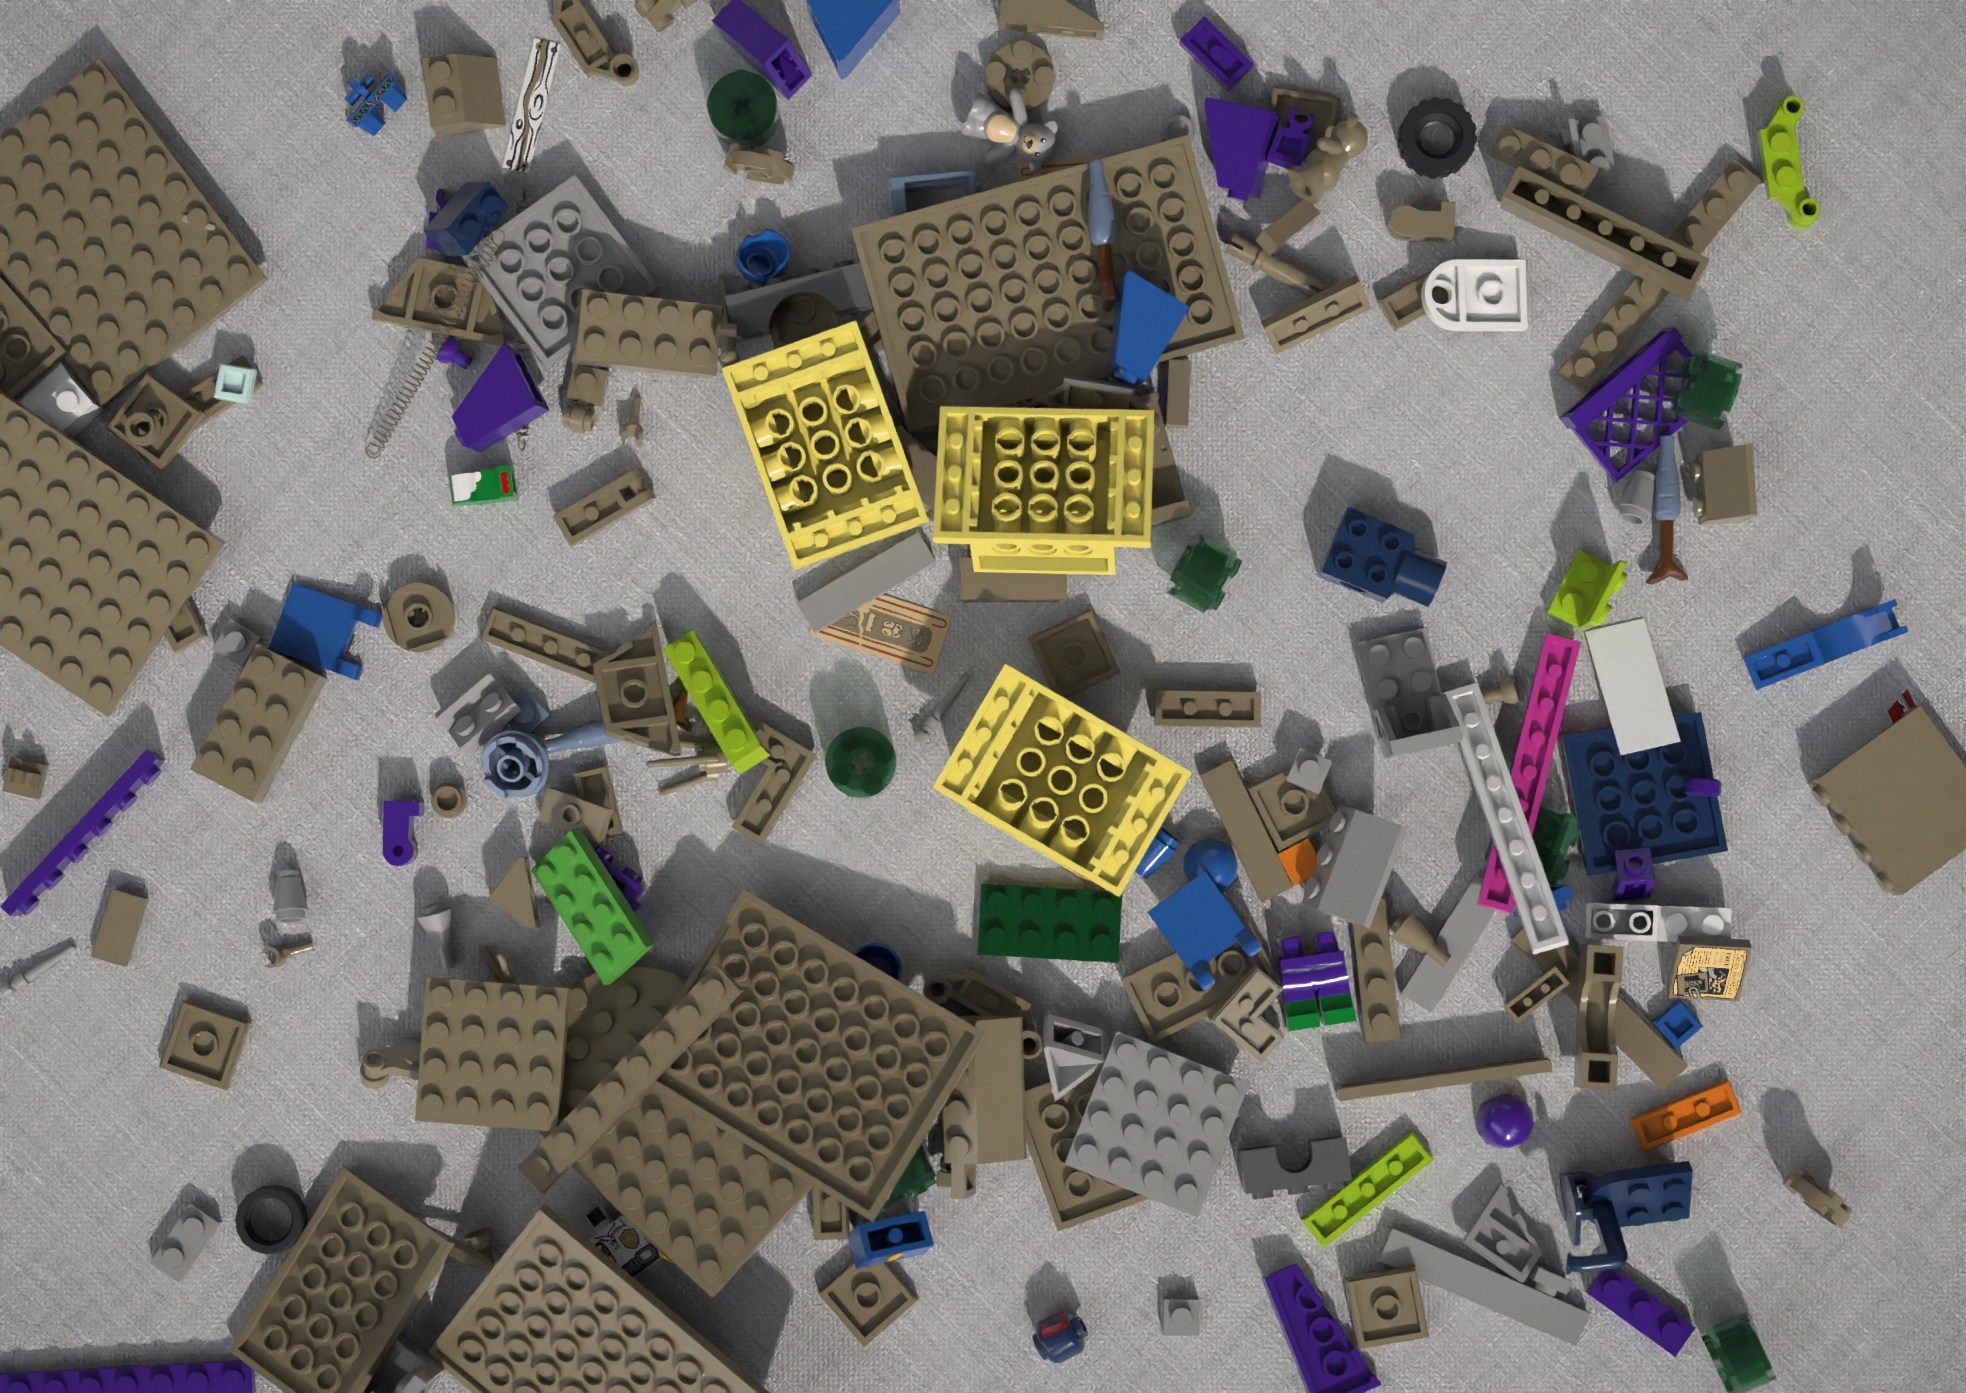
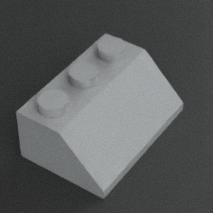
(1353, 866)

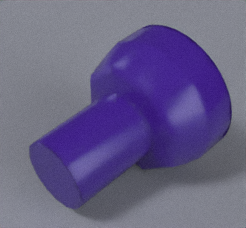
(451, 352)

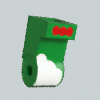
(484, 487)

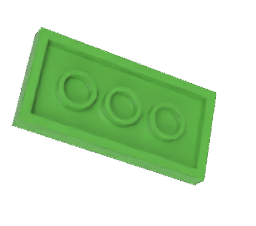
(592, 906)

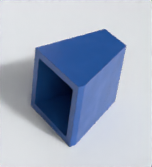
(851, 28)
(1141, 327)

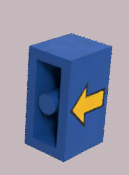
(890, 1239)

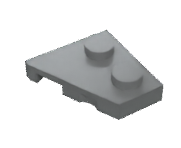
(1503, 1237)

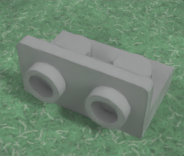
(1591, 142)
(477, 712)

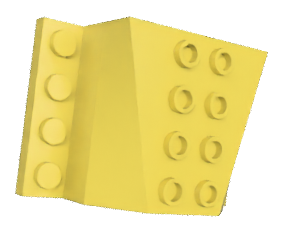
(825, 445)
(1044, 486)
(1061, 780)

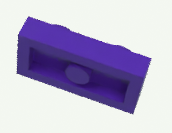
(1216, 54)

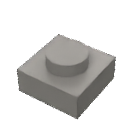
(237, 642)
(1308, 771)
(1549, 1281)
(1181, 1316)

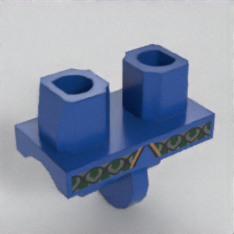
(385, 91)

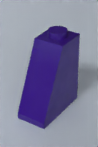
(762, 47)
(1240, 146)
(499, 402)

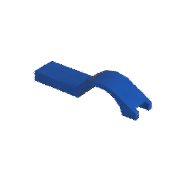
(1823, 645)

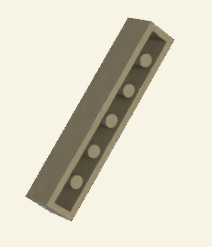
(1604, 233)

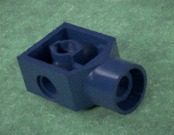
(1380, 561)

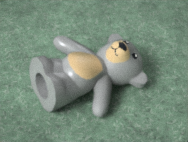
(1013, 131)

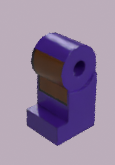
(398, 831)

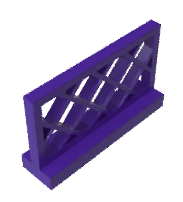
(1614, 387)

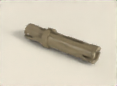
(1274, 266)

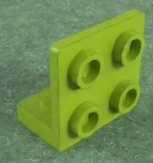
(1586, 590)

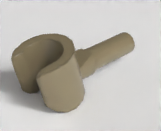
(633, 427)
(284, 953)

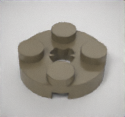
(1023, 57)
(759, 167)
(401, 608)
(1821, 1201)

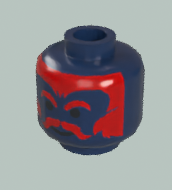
(1060, 1337)

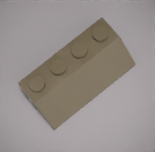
(988, 1104)

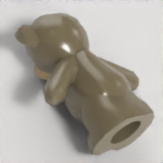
(1325, 163)

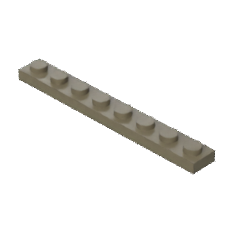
(1644, 297)
(630, 1078)

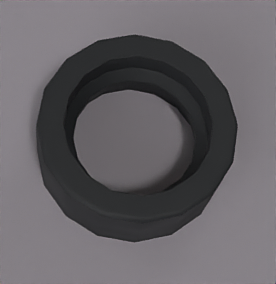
(244, 1213)

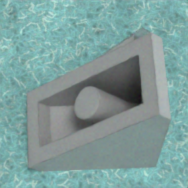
(1072, 1052)

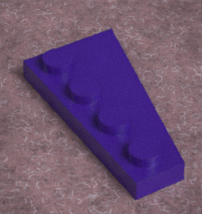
(1315, 1338)

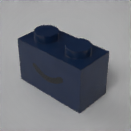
(466, 218)

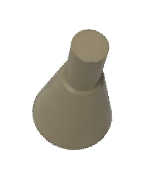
(1413, 933)

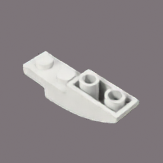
(1656, 922)

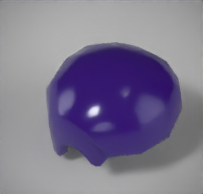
(1504, 1121)

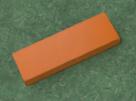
(1685, 1115)

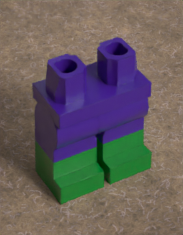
(1313, 972)

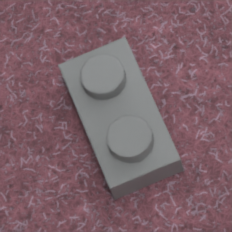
(185, 1242)

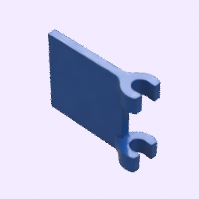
(320, 629)
(1201, 926)

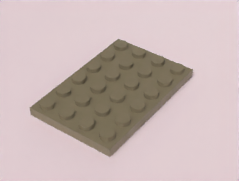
(342, 1292)

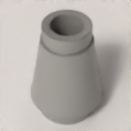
(1638, 499)
(289, 898)

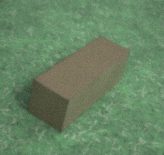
(1287, 226)
(1177, 393)
(1536, 992)

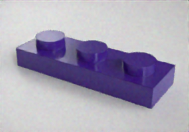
(1640, 1310)

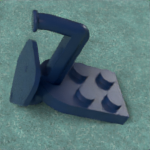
(1622, 1200)

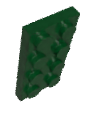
(1049, 923)

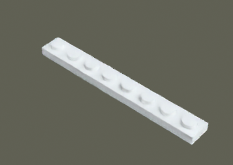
(1507, 821)

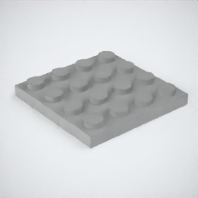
(548, 259)
(1156, 1123)

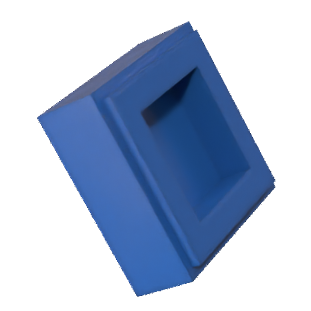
(1677, 1023)

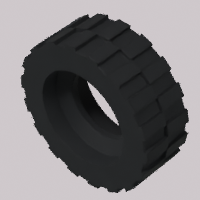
(1442, 111)

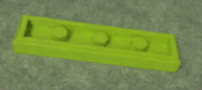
(1367, 1189)

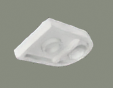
(1480, 295)

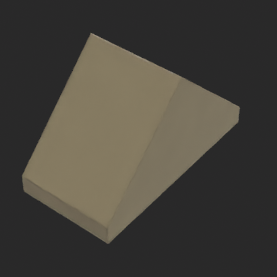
(517, 894)

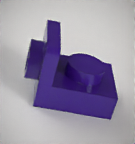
(1634, 874)

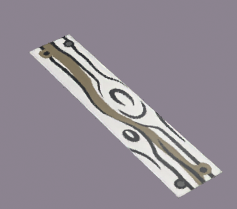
(531, 105)

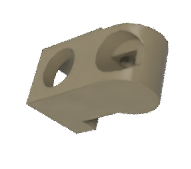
(1421, 225)

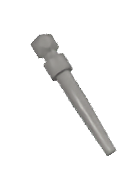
(932, 721)
(22, 979)

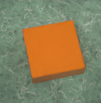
(1299, 861)

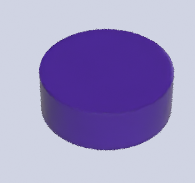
(1703, 787)

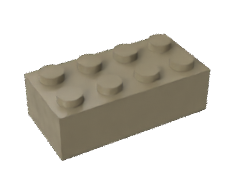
(646, 334)
(258, 723)

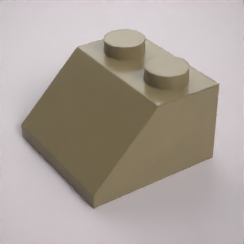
(463, 93)
(1724, 485)

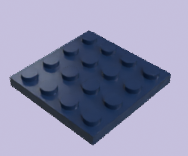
(1642, 797)

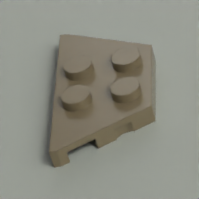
(426, 294)
(637, 695)

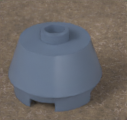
(515, 763)

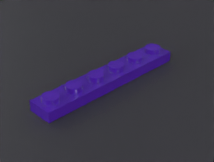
(73, 845)

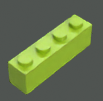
(716, 702)

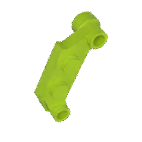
(1782, 164)

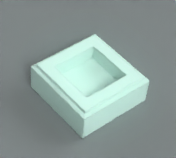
(235, 383)

